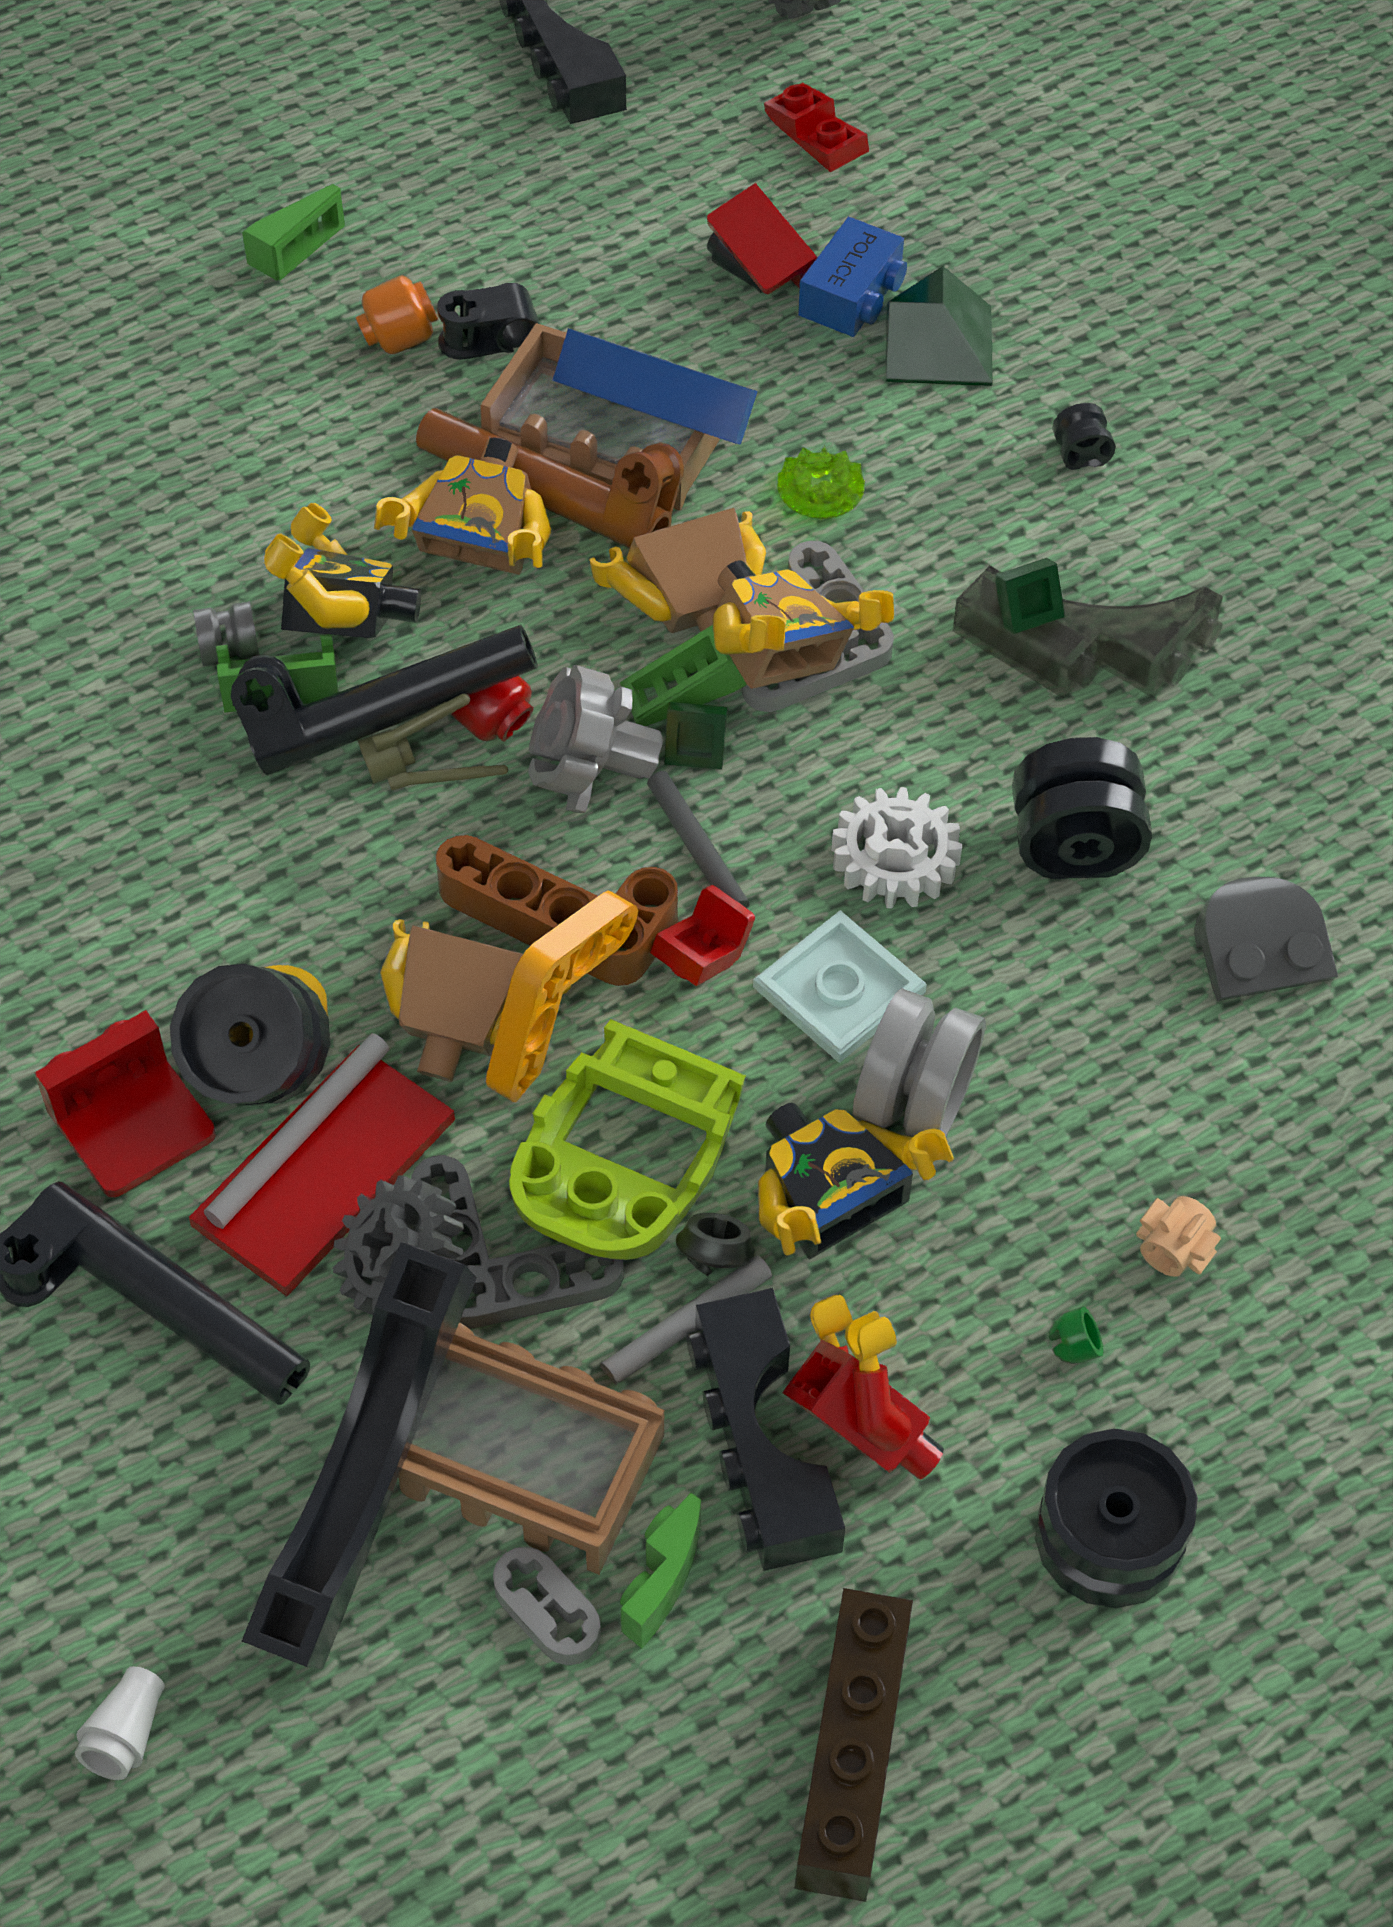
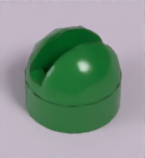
(1079, 1337)

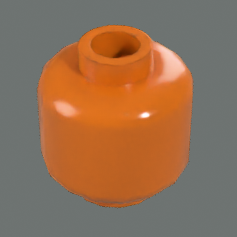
(397, 315)

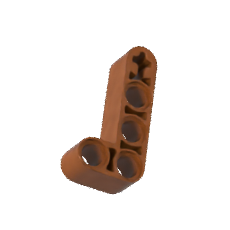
(484, 878)

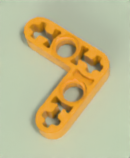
(538, 986)

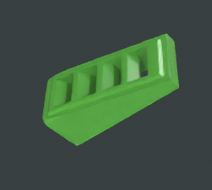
(293, 233)
(715, 678)

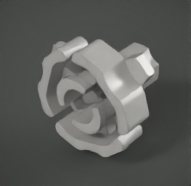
(588, 731)

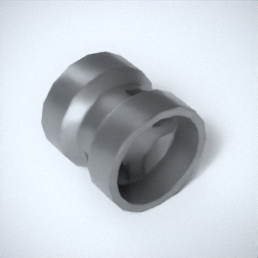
(238, 627)

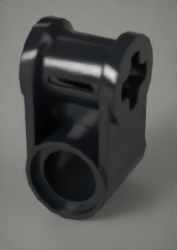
(490, 317)

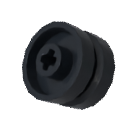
(1081, 809)
(214, 1027)
(1115, 1518)

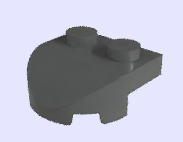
(1263, 938)

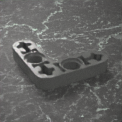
(496, 1276)

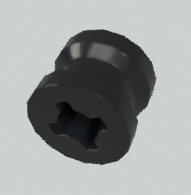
(1083, 436)

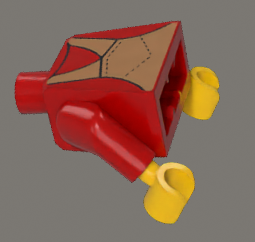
(855, 1394)

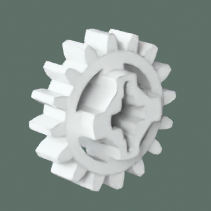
(896, 847)

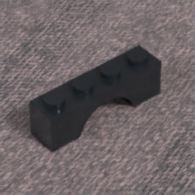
(787, 1501)

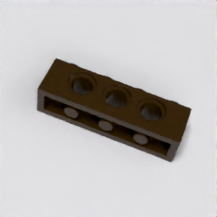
(853, 1746)

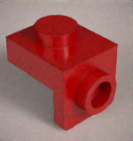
(707, 939)

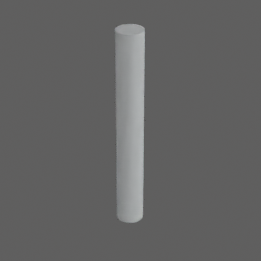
(683, 1320)

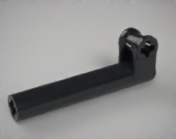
(289, 732)
(71, 1231)

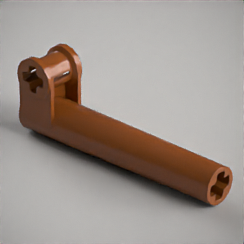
(630, 507)

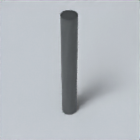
(694, 836)

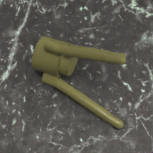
(390, 752)

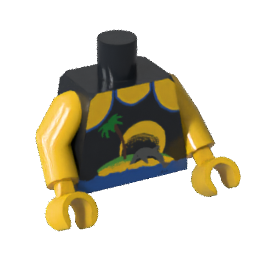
(329, 588)
(837, 1176)

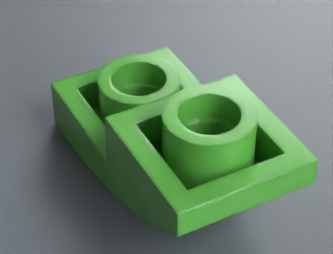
(670, 1554)

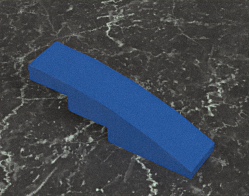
(655, 386)

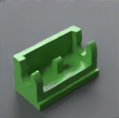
(311, 672)

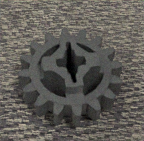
(398, 1213)

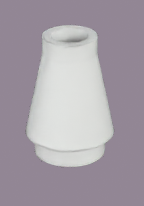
(120, 1727)

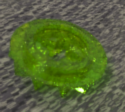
(826, 497)

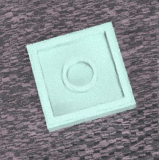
(836, 985)

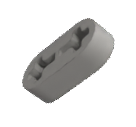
(558, 1594)

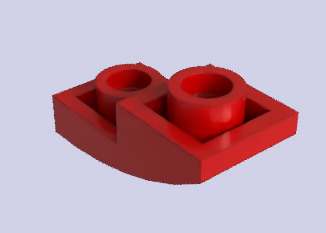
(812, 123)

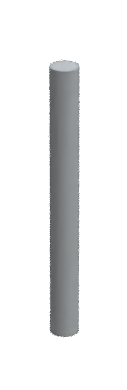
(296, 1131)

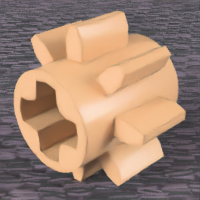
(1178, 1236)

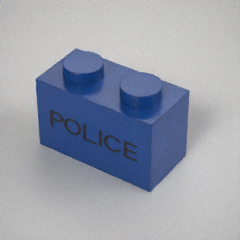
(852, 277)

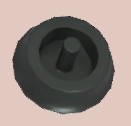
(715, 1242)

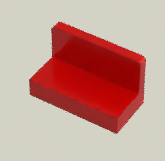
(761, 239)

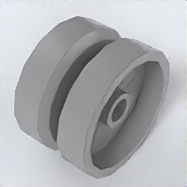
(918, 1067)

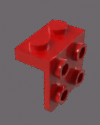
(124, 1106)

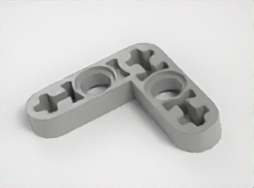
(862, 660)

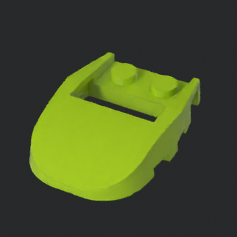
(597, 1201)

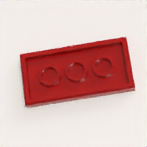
(301, 1207)

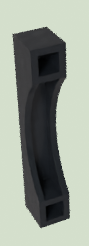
(578, 68)
(331, 1541)

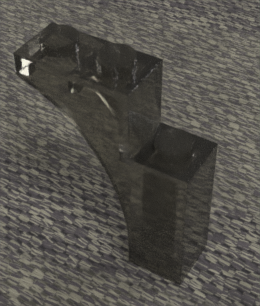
(1136, 643)

